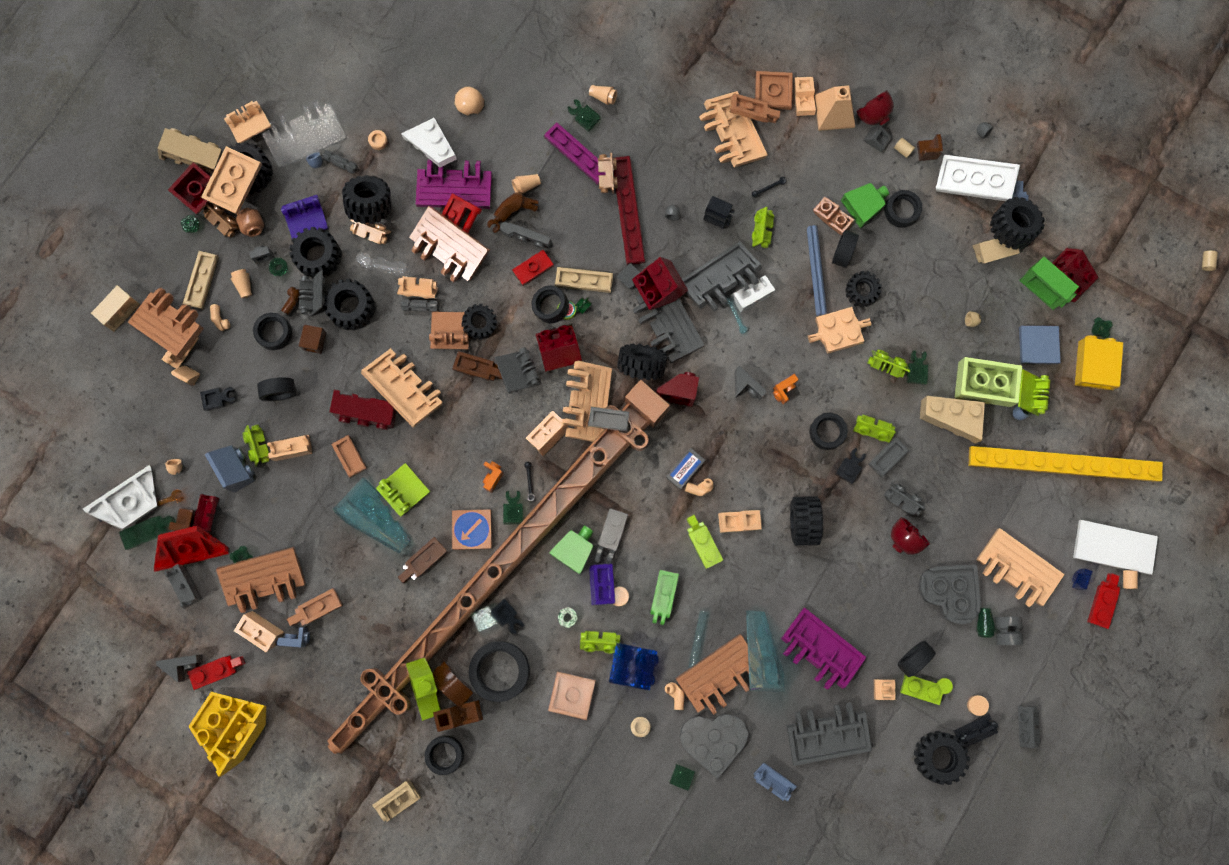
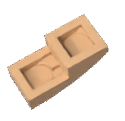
(804, 96)
(739, 521)

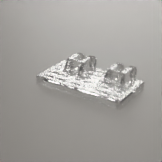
(304, 137)

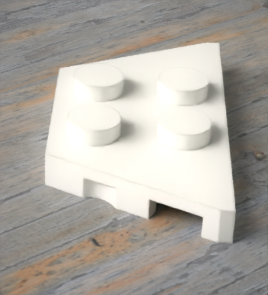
(127, 501)

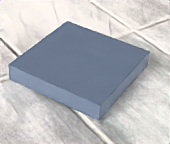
(1039, 344)

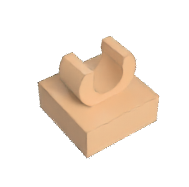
(884, 689)

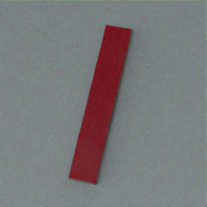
(628, 212)

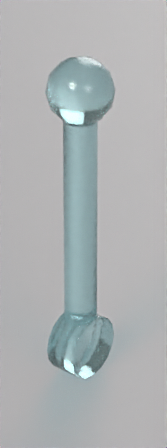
(742, 329)

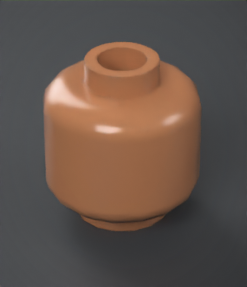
(250, 222)

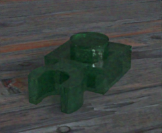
(585, 116)
(918, 371)
(512, 512)

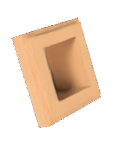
(186, 374)

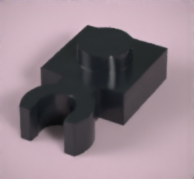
(215, 398)
(849, 469)
(504, 614)

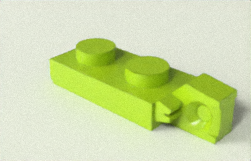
(703, 543)

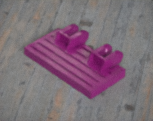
(436, 190)
(824, 649)

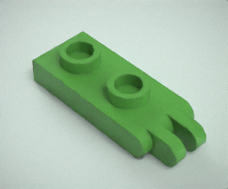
(664, 595)

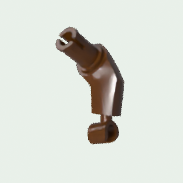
(509, 206)

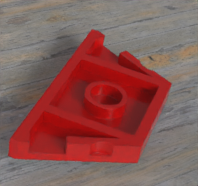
(186, 547)

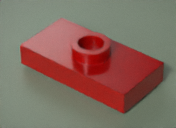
(533, 267)

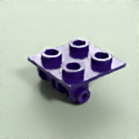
(304, 214)

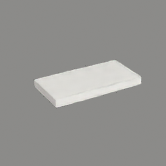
(977, 178)
(1115, 547)

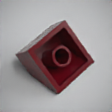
(190, 187)
(680, 389)

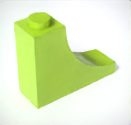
(423, 687)

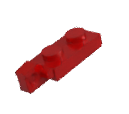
(1104, 602)
(214, 671)

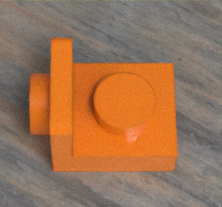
(787, 385)
(492, 479)

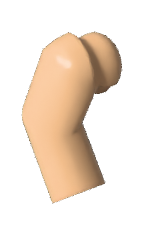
(216, 319)
(700, 489)
(677, 693)

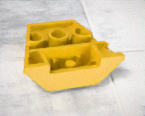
(227, 729)

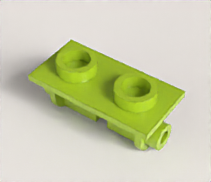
(763, 219)
(882, 431)
(253, 438)
(590, 642)

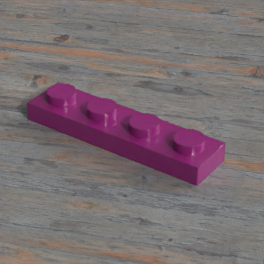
(574, 151)

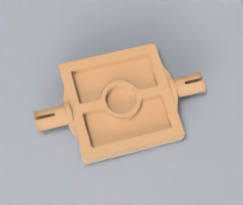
(839, 330)

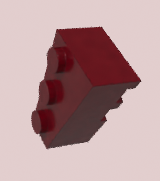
(362, 410)

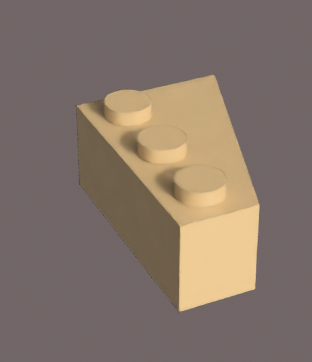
(188, 150)
(956, 415)

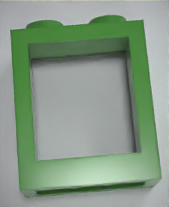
(1049, 284)

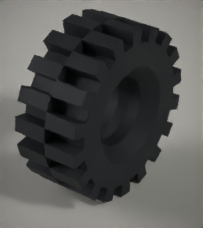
(641, 361)

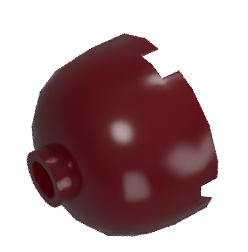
(877, 109)
(907, 538)

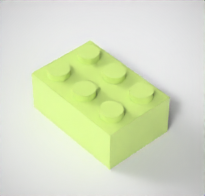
(988, 382)

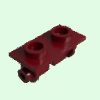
(205, 512)

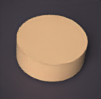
(377, 140)
(621, 596)
(978, 705)

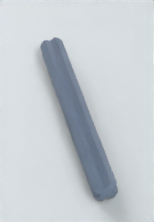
(816, 270)

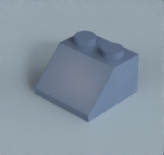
(231, 468)

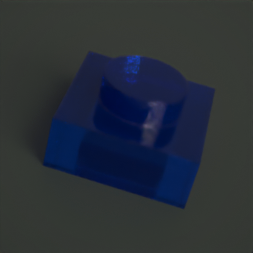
(1081, 579)

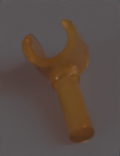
(171, 498)

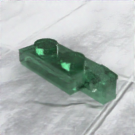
(145, 531)

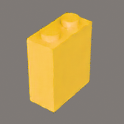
(1099, 363)

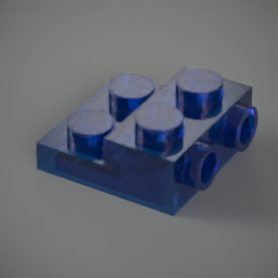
(633, 666)

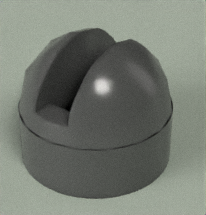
(984, 129)
(672, 213)

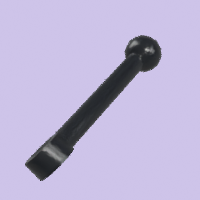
(782, 181)
(530, 497)

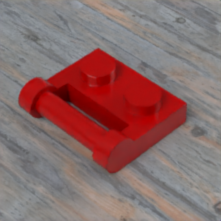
(456, 209)

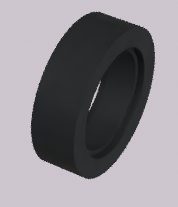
(475, 677)

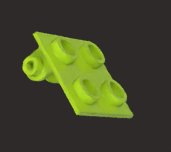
(899, 364)
(1031, 393)
(402, 489)

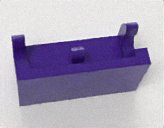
(602, 584)

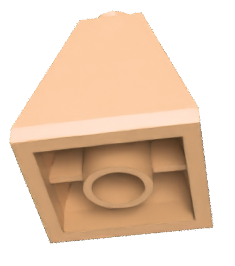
(834, 109)

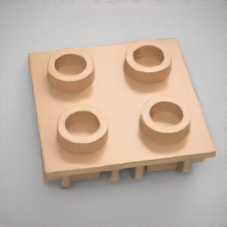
(247, 123)

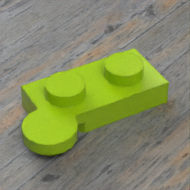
(925, 689)

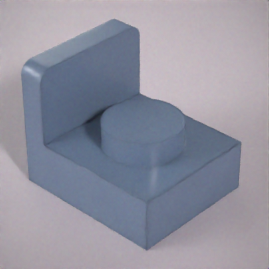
(292, 641)

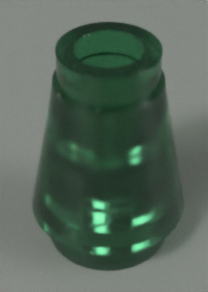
(985, 623)

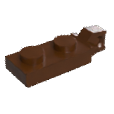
(476, 367)
(422, 560)

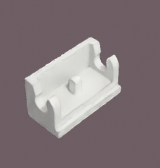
(754, 295)

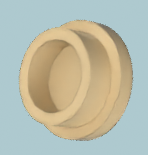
(640, 727)

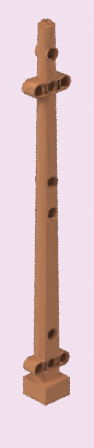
(644, 409)

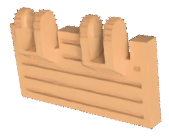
(739, 130)
(400, 387)
(592, 392)
(1020, 565)

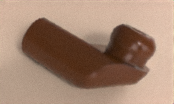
(292, 301)

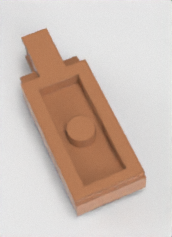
(753, 109)
(316, 608)

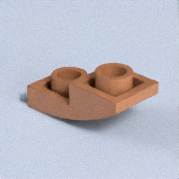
(833, 216)

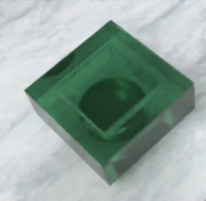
(682, 777)

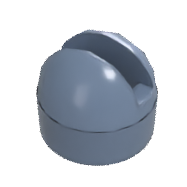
(314, 160)
(1020, 414)

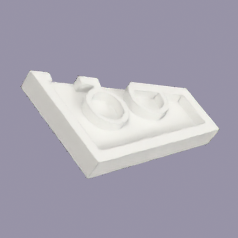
(431, 142)

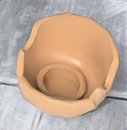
(469, 101)

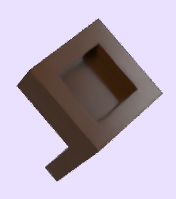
(930, 148)
(312, 339)
(184, 520)

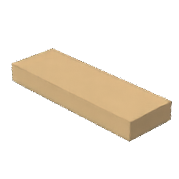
(200, 280)
(584, 280)

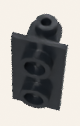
(976, 730)

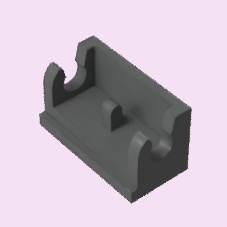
(183, 586)

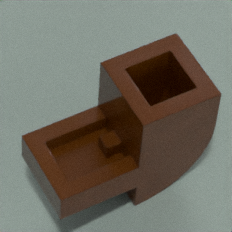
(451, 684)
(455, 716)

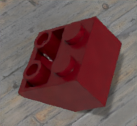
(659, 283)
(558, 347)

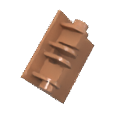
(448, 331)

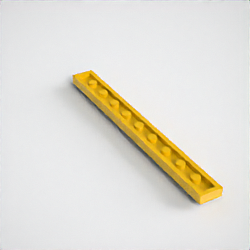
(1065, 464)

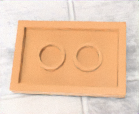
(231, 180)

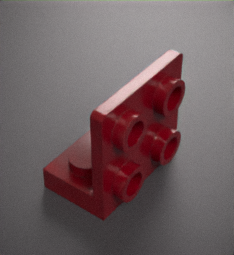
(1077, 268)

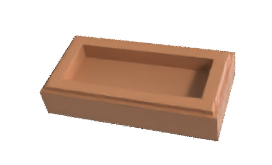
(349, 456)

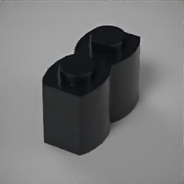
(719, 212)

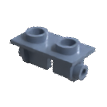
(770, 778)

